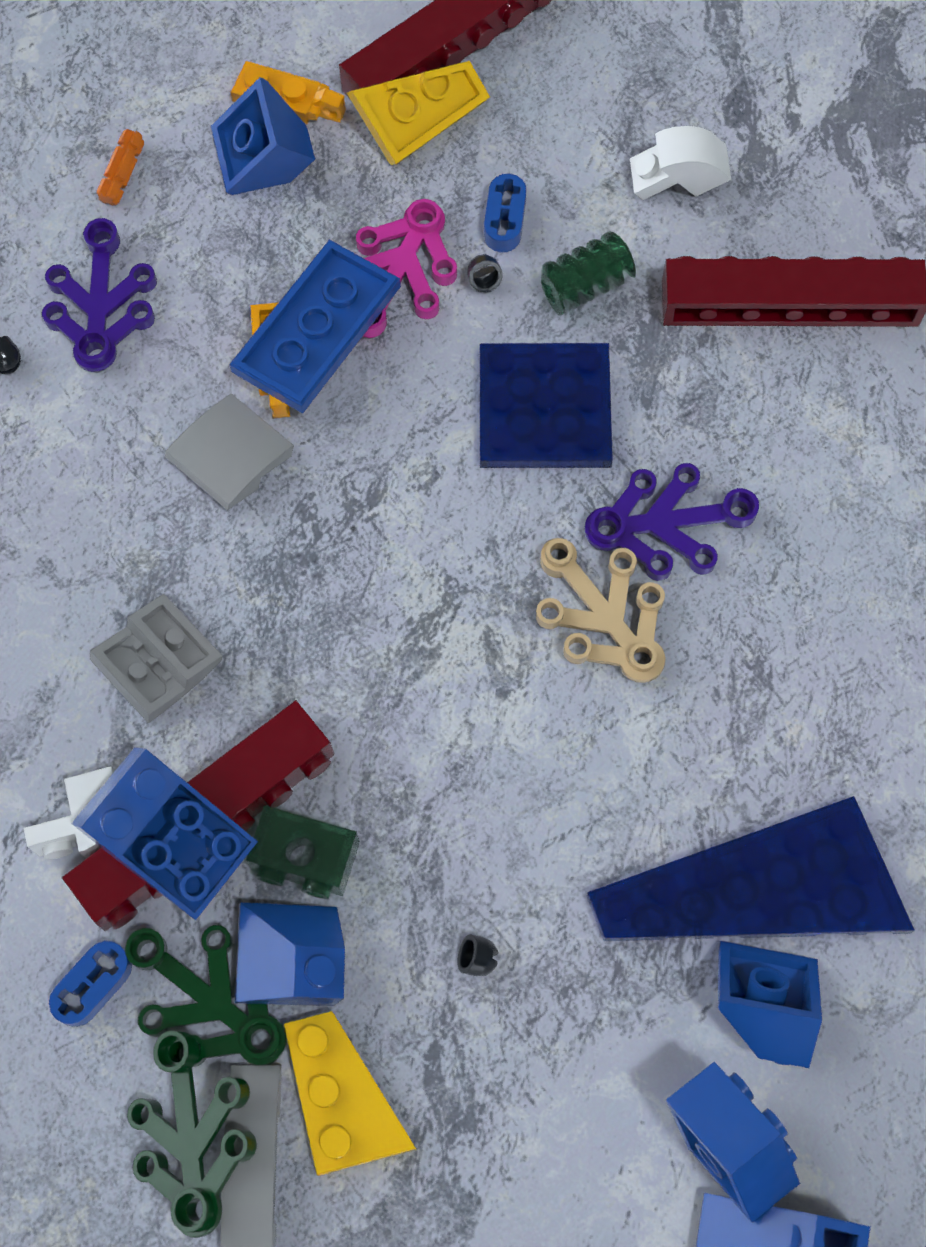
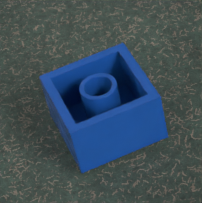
(735, 1140)

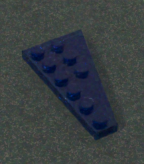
(777, 882)

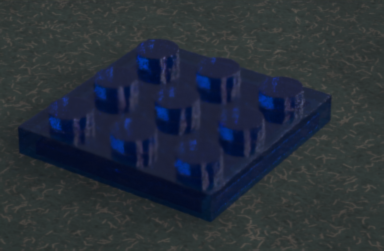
(545, 405)

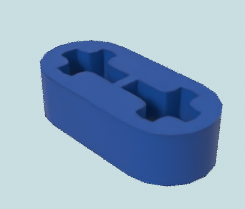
(513, 214)
(81, 976)

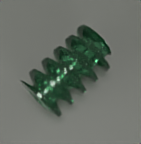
(586, 268)

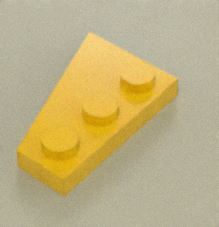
(417, 107)
(339, 1098)

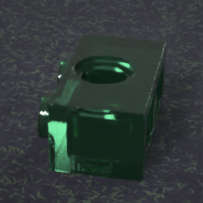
(283, 832)

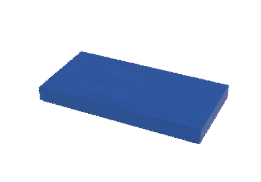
(315, 326)

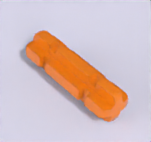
(120, 167)

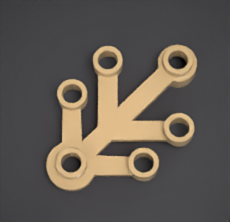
(603, 614)

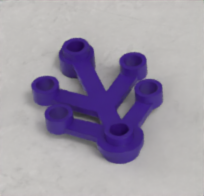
(100, 301)
(665, 522)

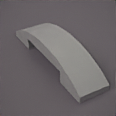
(250, 1191)

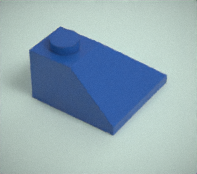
(260, 141)
(289, 955)
(771, 1001)

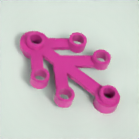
(404, 260)

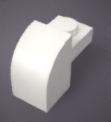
(681, 156)
(59, 836)

